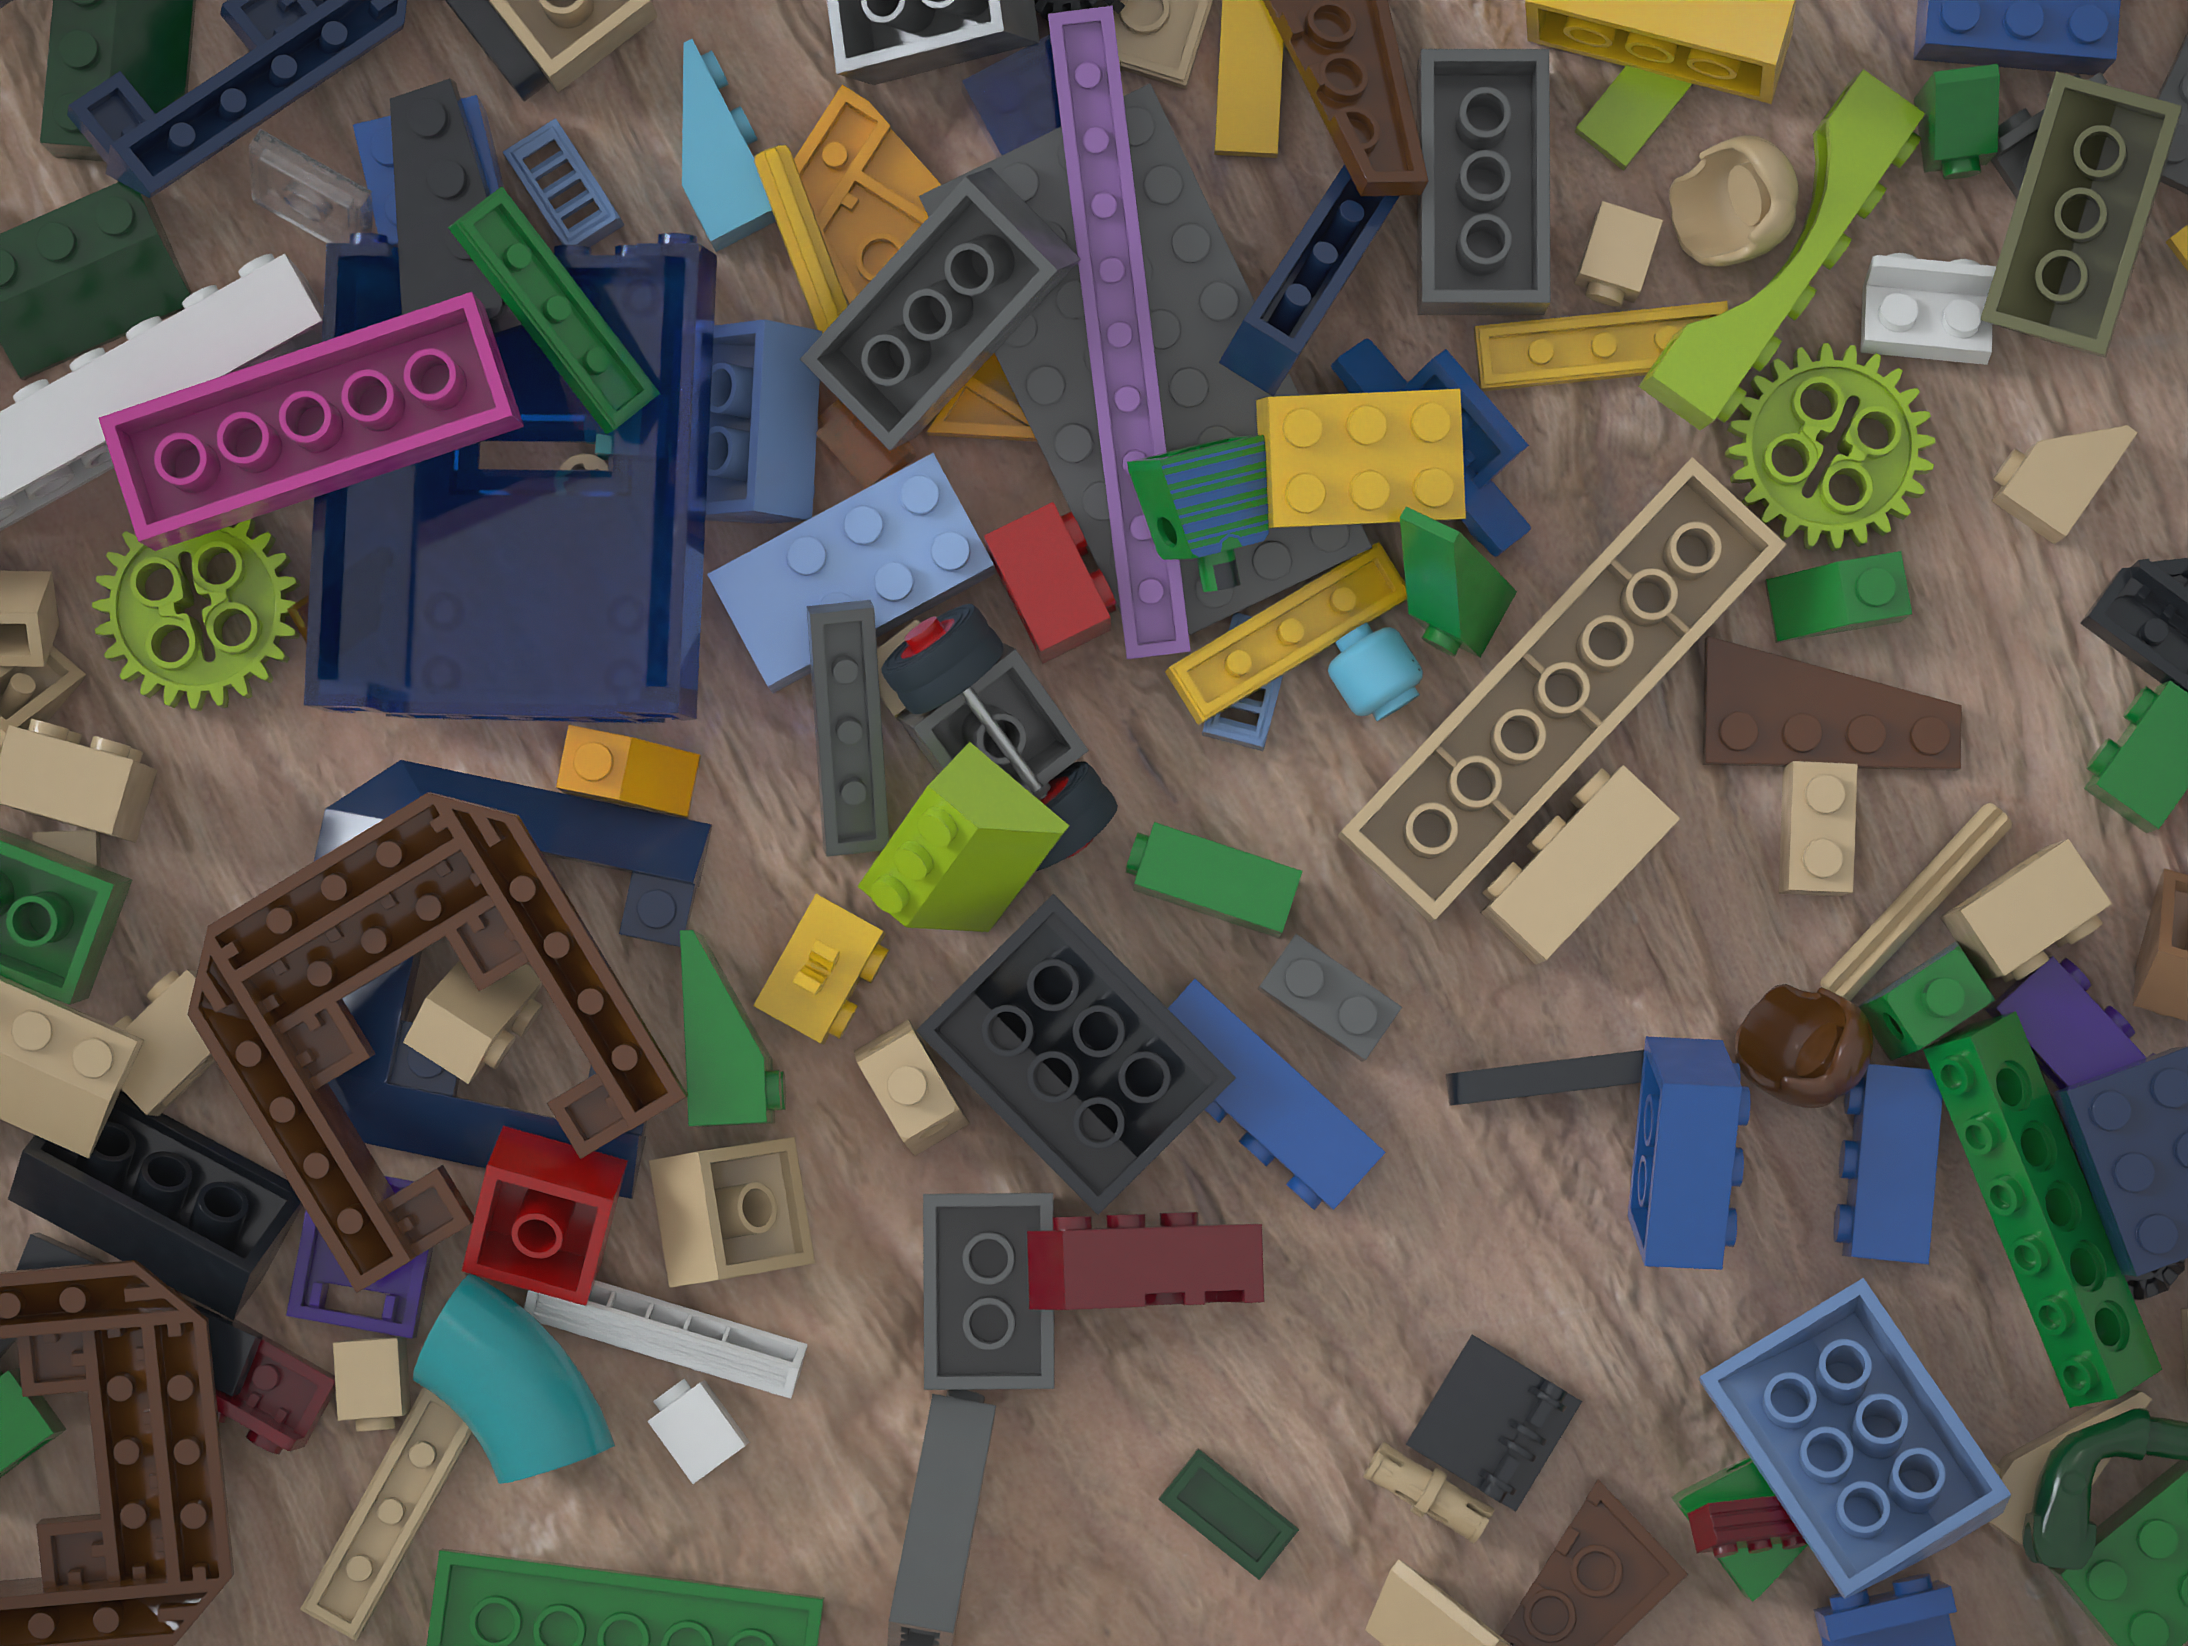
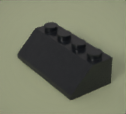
(164, 1199)

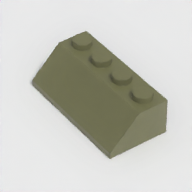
(2081, 214)

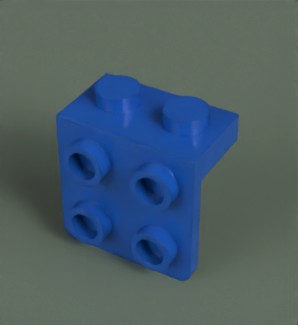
(1907, 1616)

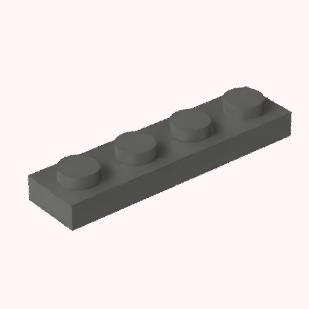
(848, 727)

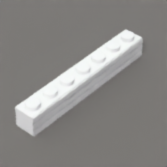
(677, 1336)

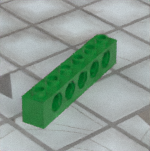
(2042, 1210)

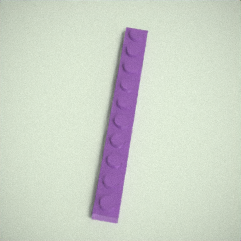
(1116, 317)

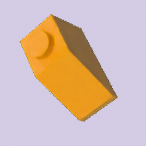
(627, 771)

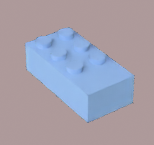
(890, 544)

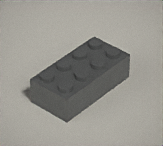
(1488, 183)
(940, 308)

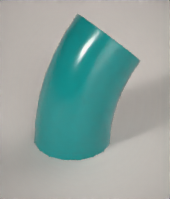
(510, 1384)

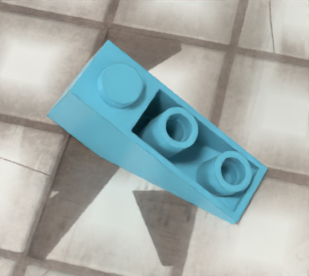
(715, 156)

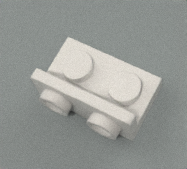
(1926, 309)

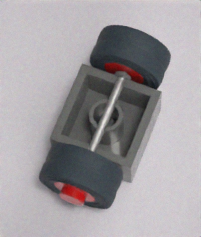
(978, 690)

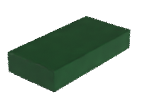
(1228, 1514)

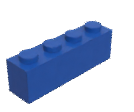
(1278, 1106)

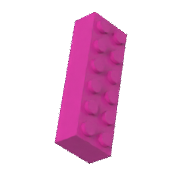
(311, 422)

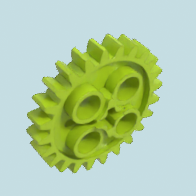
(1879, 473)
(143, 623)

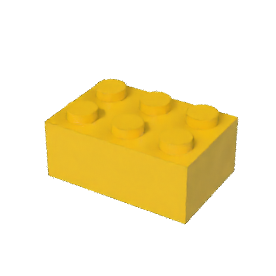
(1362, 457)

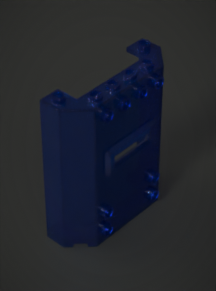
(528, 586)

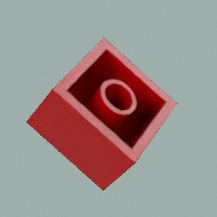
(1049, 581)
(544, 1216)

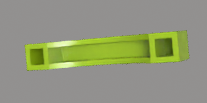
(1852, 151)

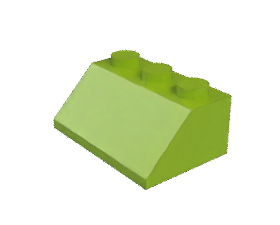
(963, 849)

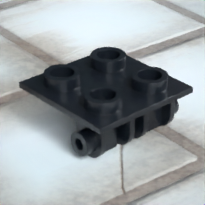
(1493, 1422)

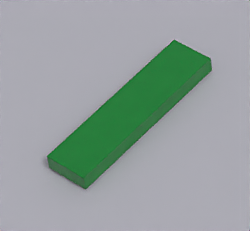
(554, 310)

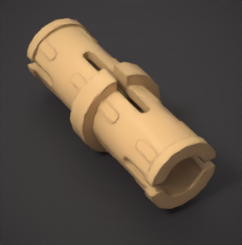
(1428, 1492)

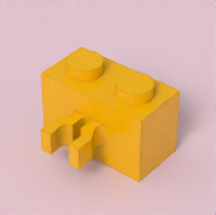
(822, 970)

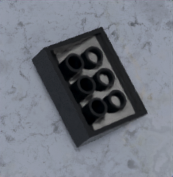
(1075, 1054)

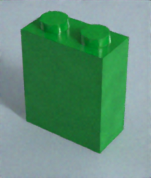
(1213, 879)

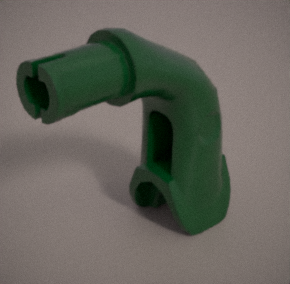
(2059, 1523)

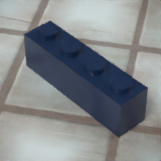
(1306, 284)

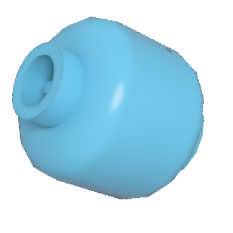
(1375, 671)

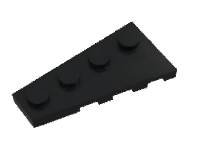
(435, 185)

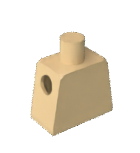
(910, 1088)

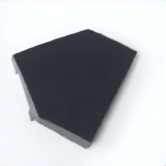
(2147, 618)

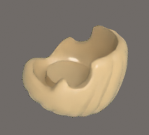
(1734, 202)

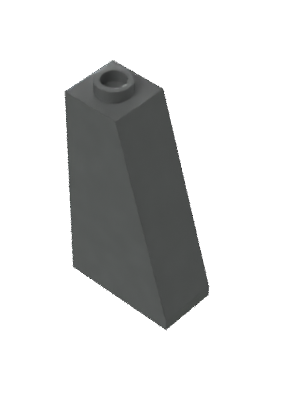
(941, 1520)

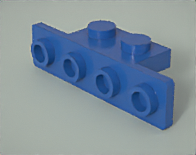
(1487, 435)

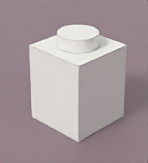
(696, 1428)

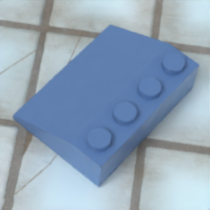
(1856, 1440)

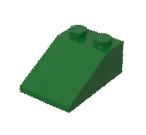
(726, 1061)

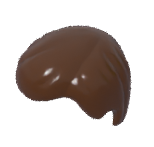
(1804, 1045)

